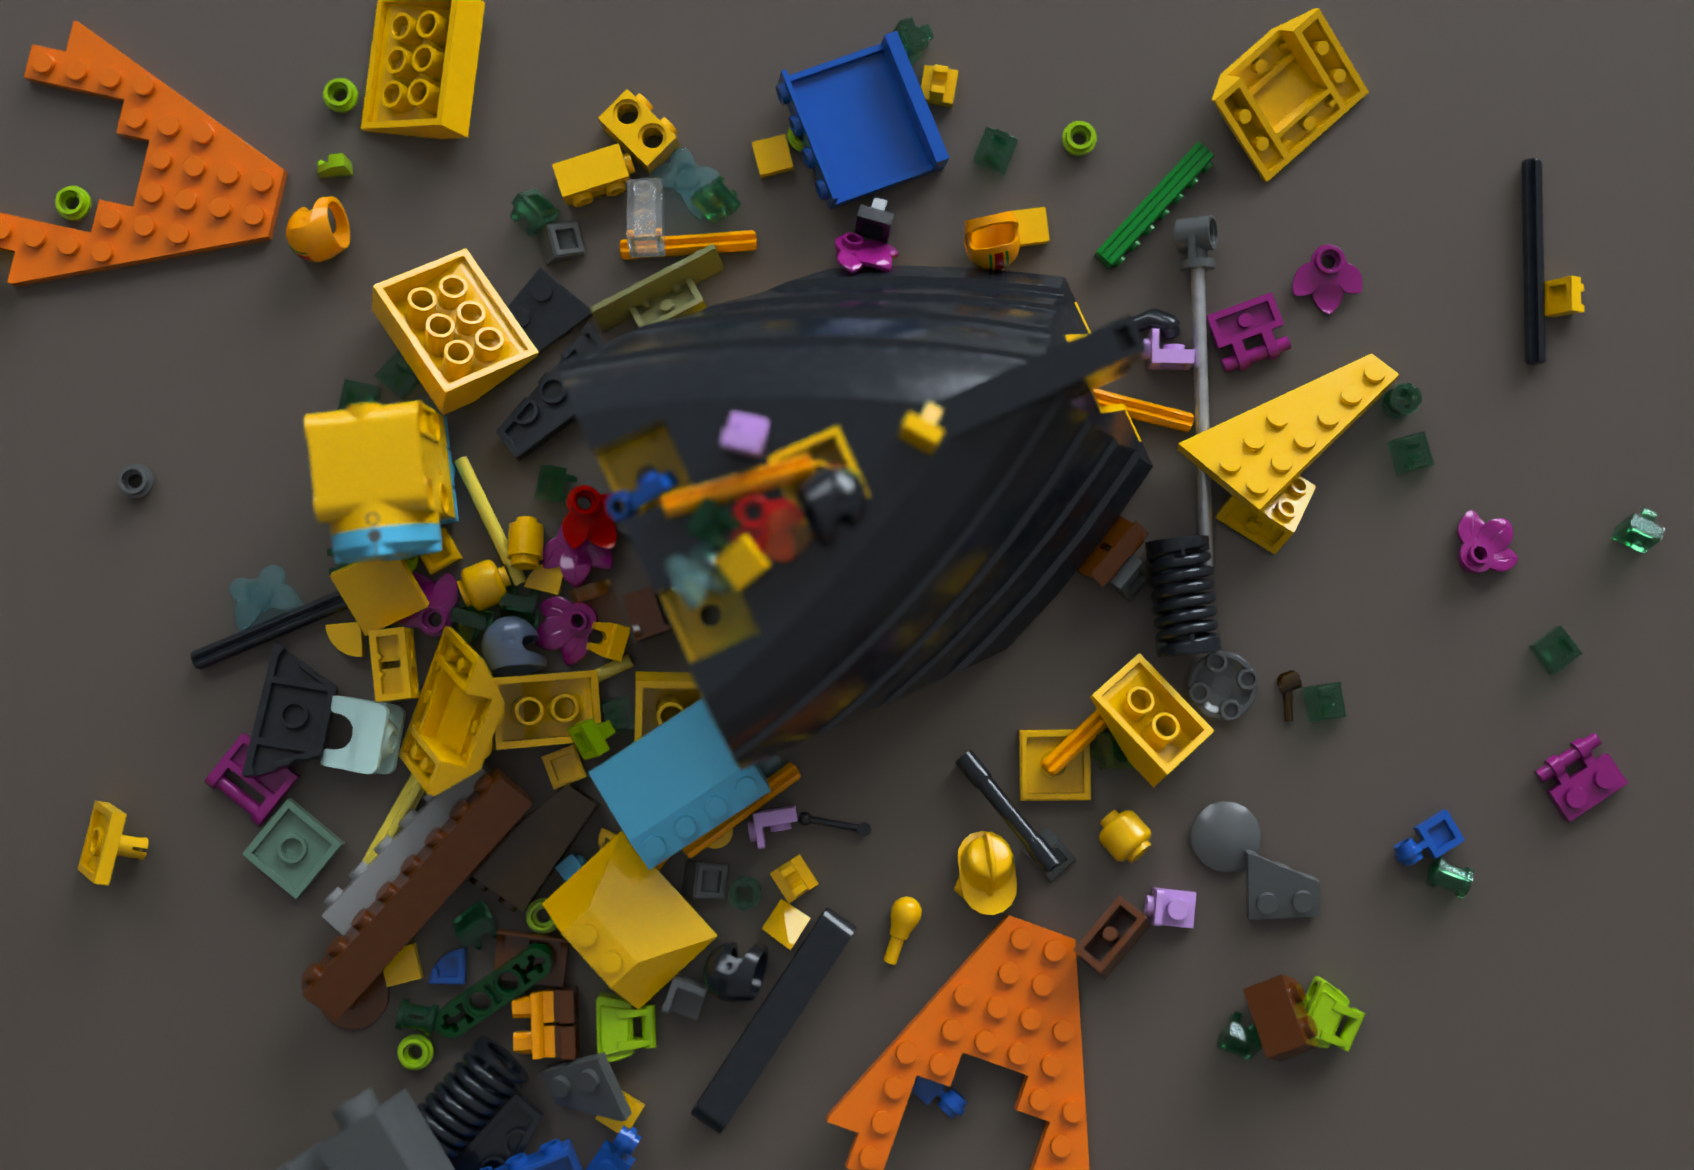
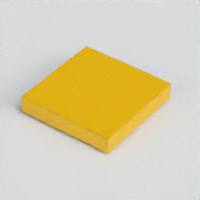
(379, 592)
(1035, 784)

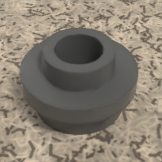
(126, 477)

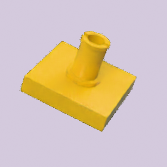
(105, 841)

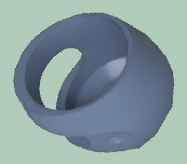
(505, 651)

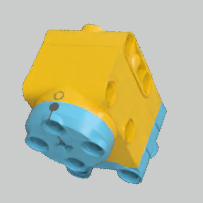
(382, 479)

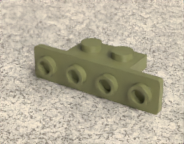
(662, 295)

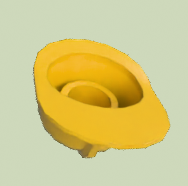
(987, 872)

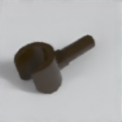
(1288, 682)

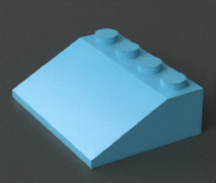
(676, 784)

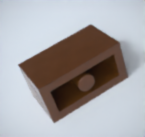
(1112, 937)
(1281, 1017)

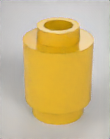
(525, 543)

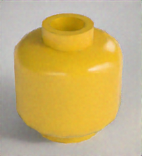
(483, 584)
(1124, 835)

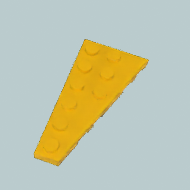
(1275, 442)

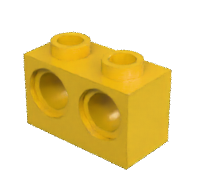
(634, 135)
(394, 664)

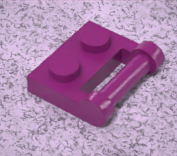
(272, 785)

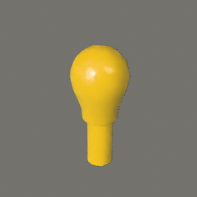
(904, 918)

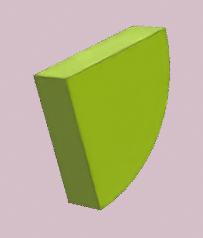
(337, 165)

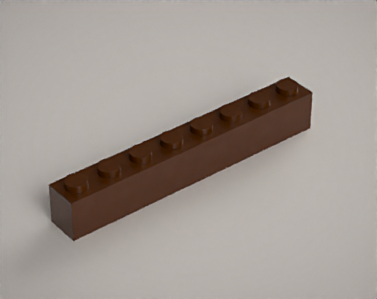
(415, 893)

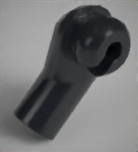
(1158, 319)

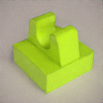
(591, 737)

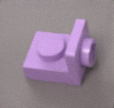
(1170, 358)
(745, 434)
(777, 818)
(1170, 907)

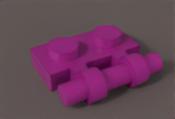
(1244, 322)
(1585, 786)

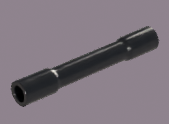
(1033, 842)

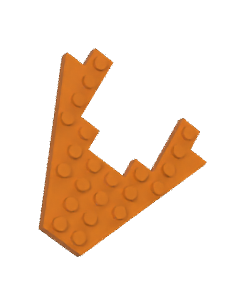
(195, 188)
(1004, 1005)

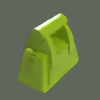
(1327, 1009)
(616, 1026)

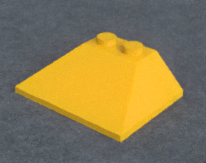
(1287, 91)
(452, 717)
(628, 922)

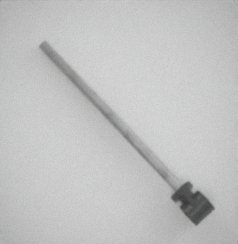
(1196, 238)

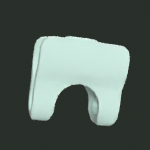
(374, 738)

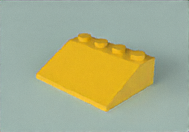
(423, 67)
(452, 329)

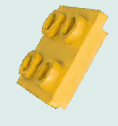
(1275, 522)

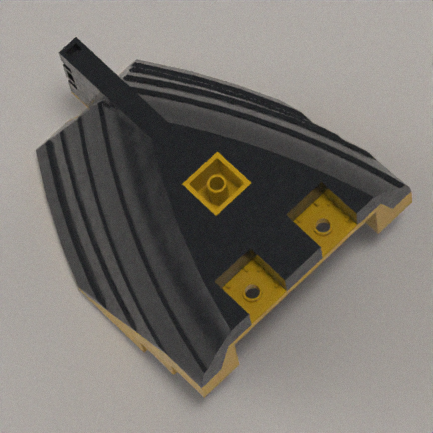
(950, 543)

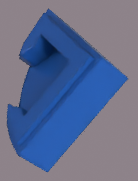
(451, 968)

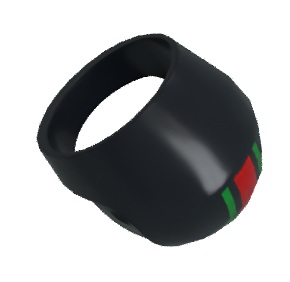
(829, 494)
(733, 977)

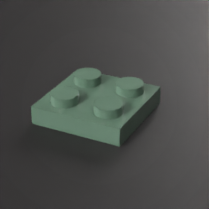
(293, 848)

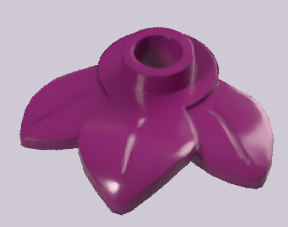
(855, 252)
(1327, 284)
(1488, 540)
(577, 562)
(441, 597)
(561, 629)

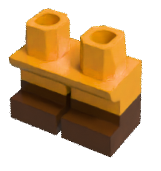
(553, 1023)

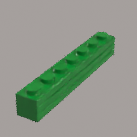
(1155, 206)

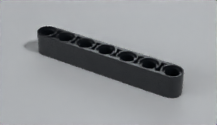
(773, 1020)

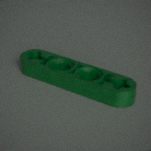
(494, 990)

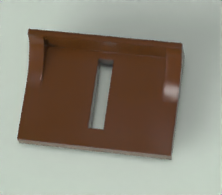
(1123, 539)
(646, 614)
(514, 941)

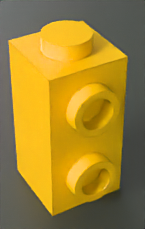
(593, 175)

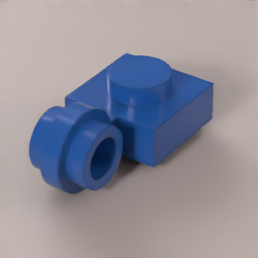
(650, 489)
(1436, 835)
(951, 1102)
(616, 1154)

